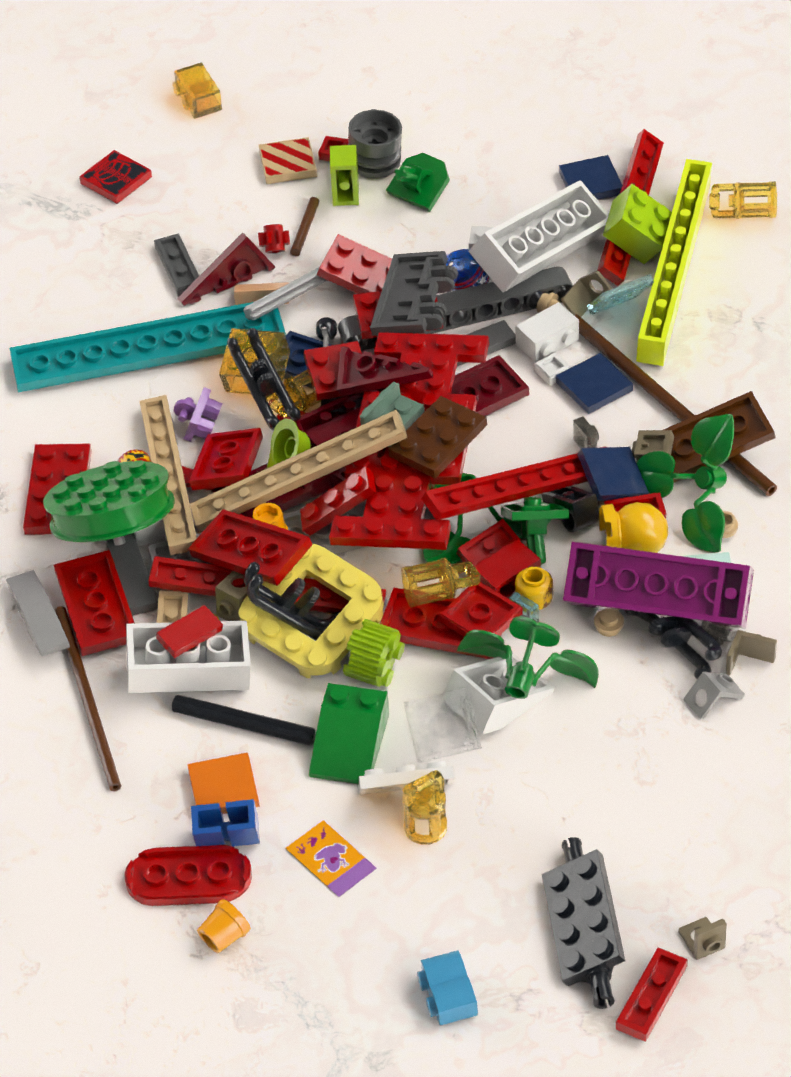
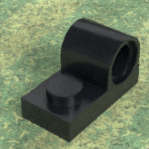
(581, 505)

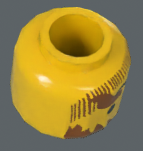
(535, 585)

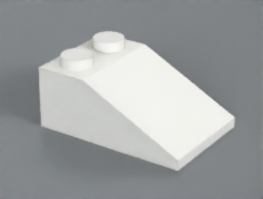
(489, 701)

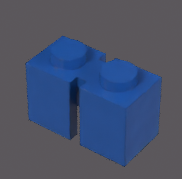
(240, 830)

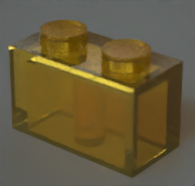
(197, 90)

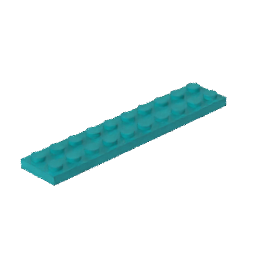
(133, 346)

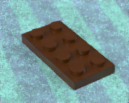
(750, 430)

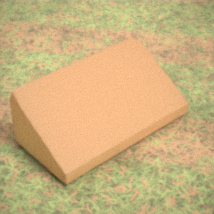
(252, 292)

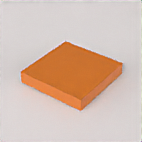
(223, 780)

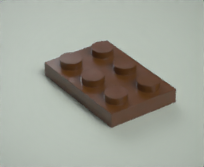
(438, 437)

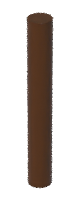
(304, 226)

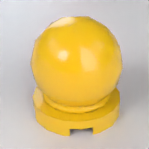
(634, 527)

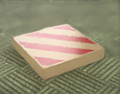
(287, 160)

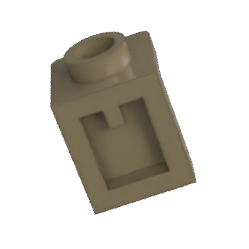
(652, 441)

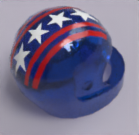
(469, 271)

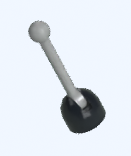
(328, 333)

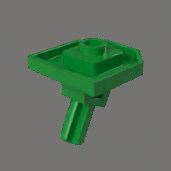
(420, 181)
(533, 521)

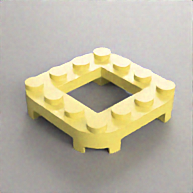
(331, 647)

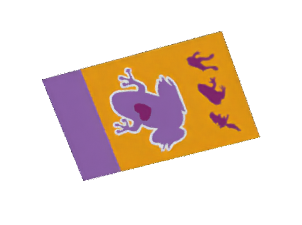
(331, 858)

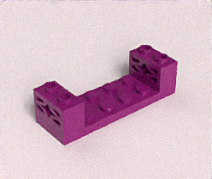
(659, 584)

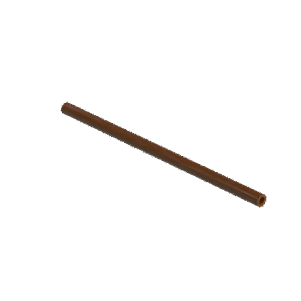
(666, 399)

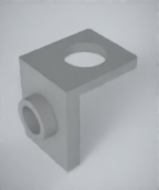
(715, 686)

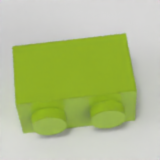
(344, 175)

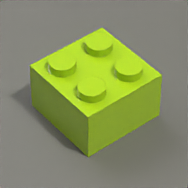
(637, 223)

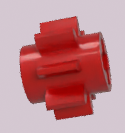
(274, 238)

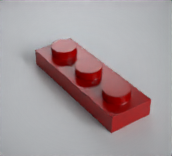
(337, 500)
(651, 994)

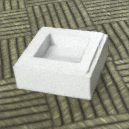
(550, 367)

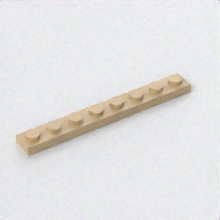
(164, 451)
(301, 469)

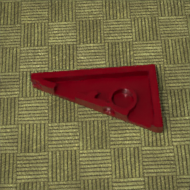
(234, 265)
(372, 372)

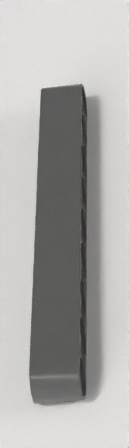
(479, 303)

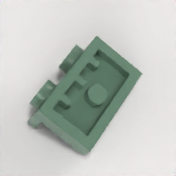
(390, 400)

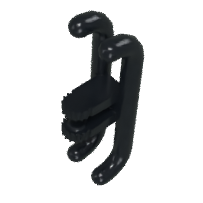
(262, 379)
(283, 606)
(677, 632)

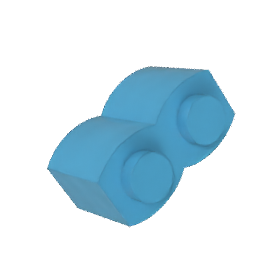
(448, 988)

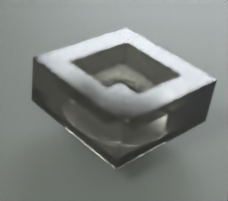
(584, 433)
(719, 632)

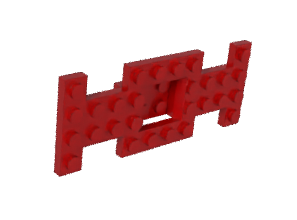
(396, 510)

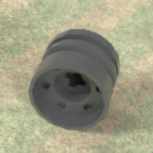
(377, 142)

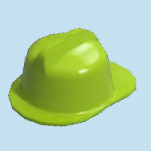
(287, 442)

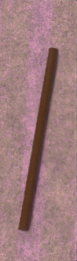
(89, 703)

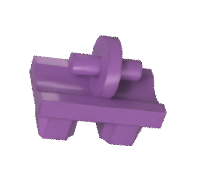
(187, 410)

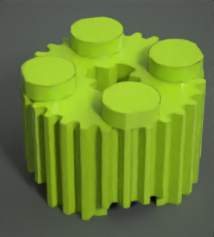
(373, 653)

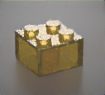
(275, 346)

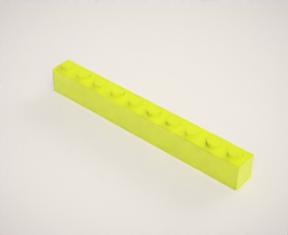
(674, 263)

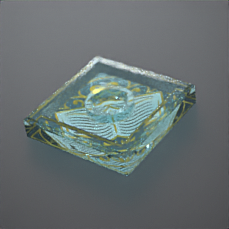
(620, 294)

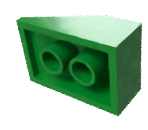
(348, 732)

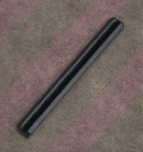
(243, 719)

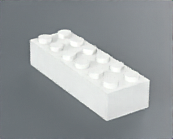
(540, 236)

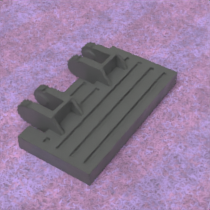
(411, 291)

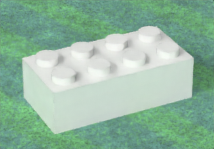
(210, 666)

